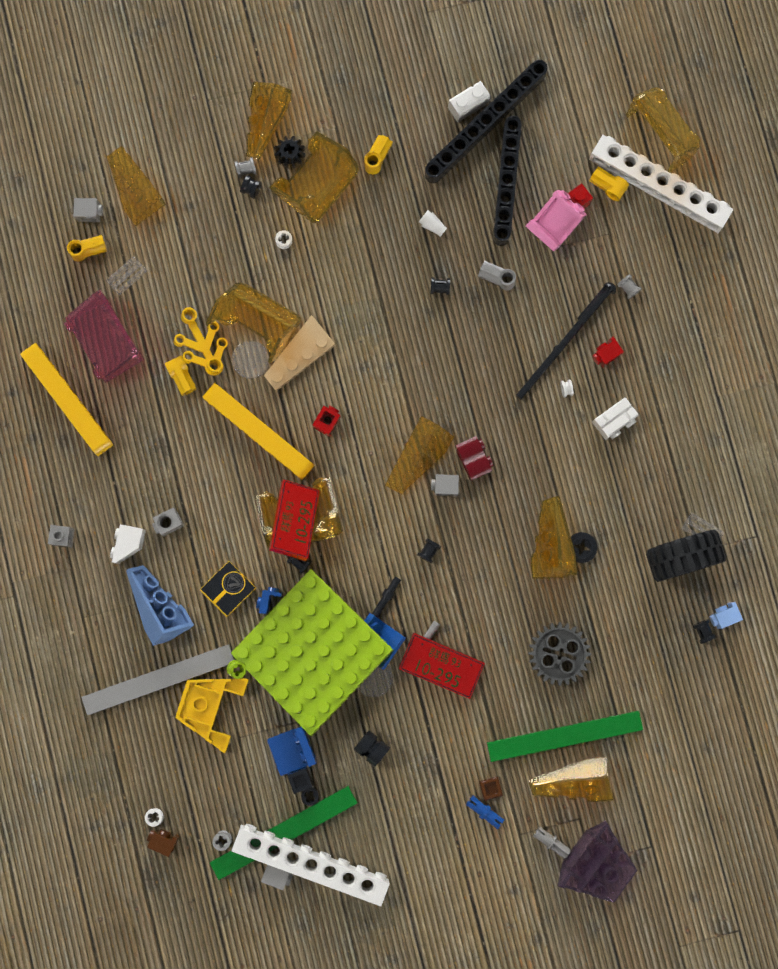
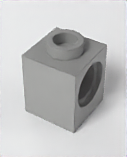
(87, 210)
(445, 485)
(176, 522)
(61, 536)
(276, 877)

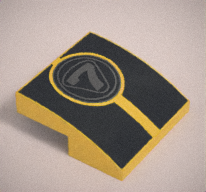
(228, 589)

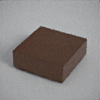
(490, 788)

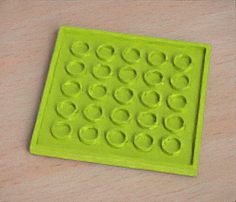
(311, 652)

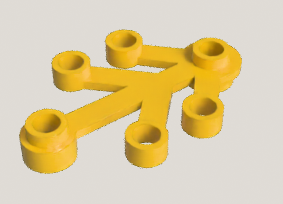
(201, 345)

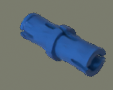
(485, 812)

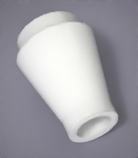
(432, 223)

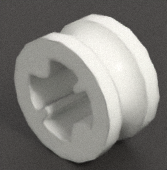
(288, 242)
(566, 388)
(153, 811)

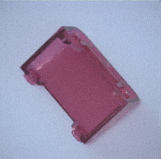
(103, 337)

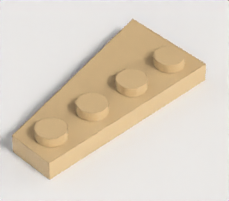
(301, 352)

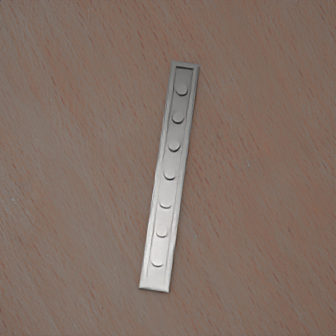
(157, 679)

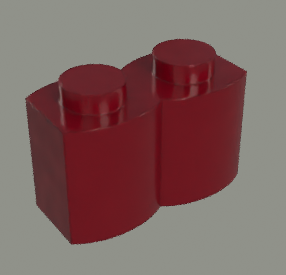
(474, 458)

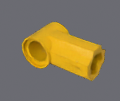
(377, 153)
(612, 185)
(89, 247)
(179, 372)

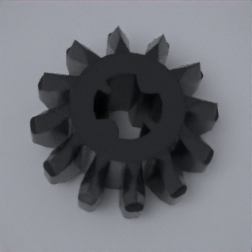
(286, 158)

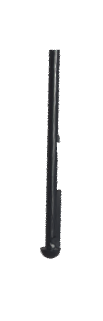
(582, 319)

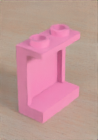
(556, 220)

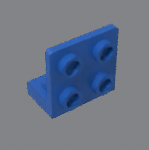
(388, 634)
(292, 750)

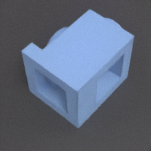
(726, 616)

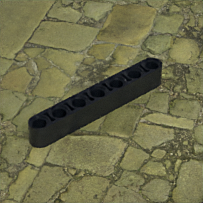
(507, 172)

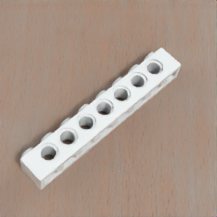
(651, 186)
(373, 894)

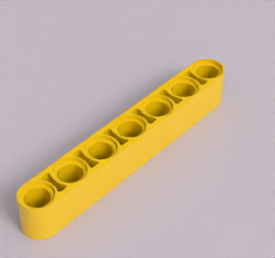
(66, 399)
(258, 431)

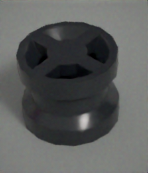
(250, 186)

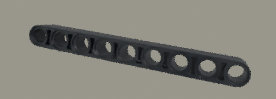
(489, 113)

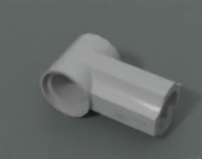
(495, 275)

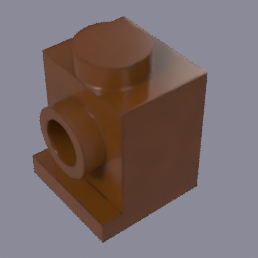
(162, 842)

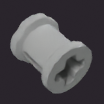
(245, 167)
(629, 286)
(218, 845)

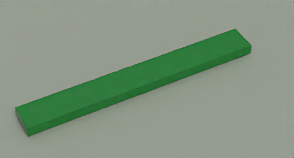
(564, 736)
(290, 829)

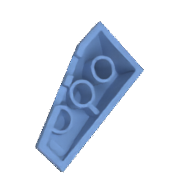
(158, 611)

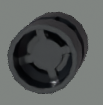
(371, 748)

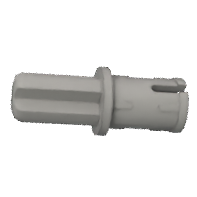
(552, 842)

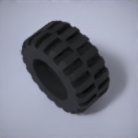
(686, 555)

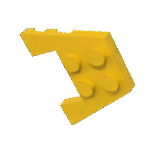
(201, 703)

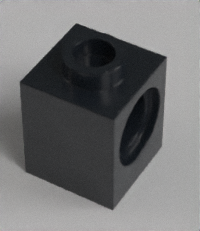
(300, 780)

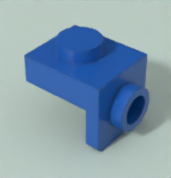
(264, 602)

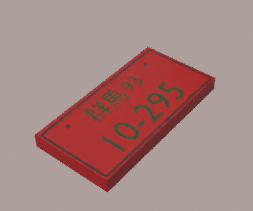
(294, 520)
(441, 665)

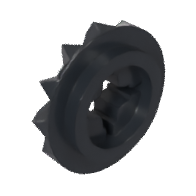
(589, 542)

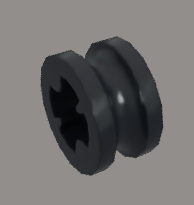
(304, 797)

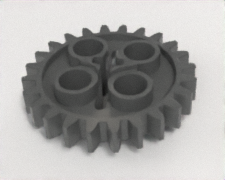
(563, 637)

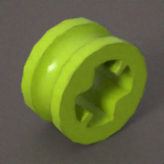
(239, 673)

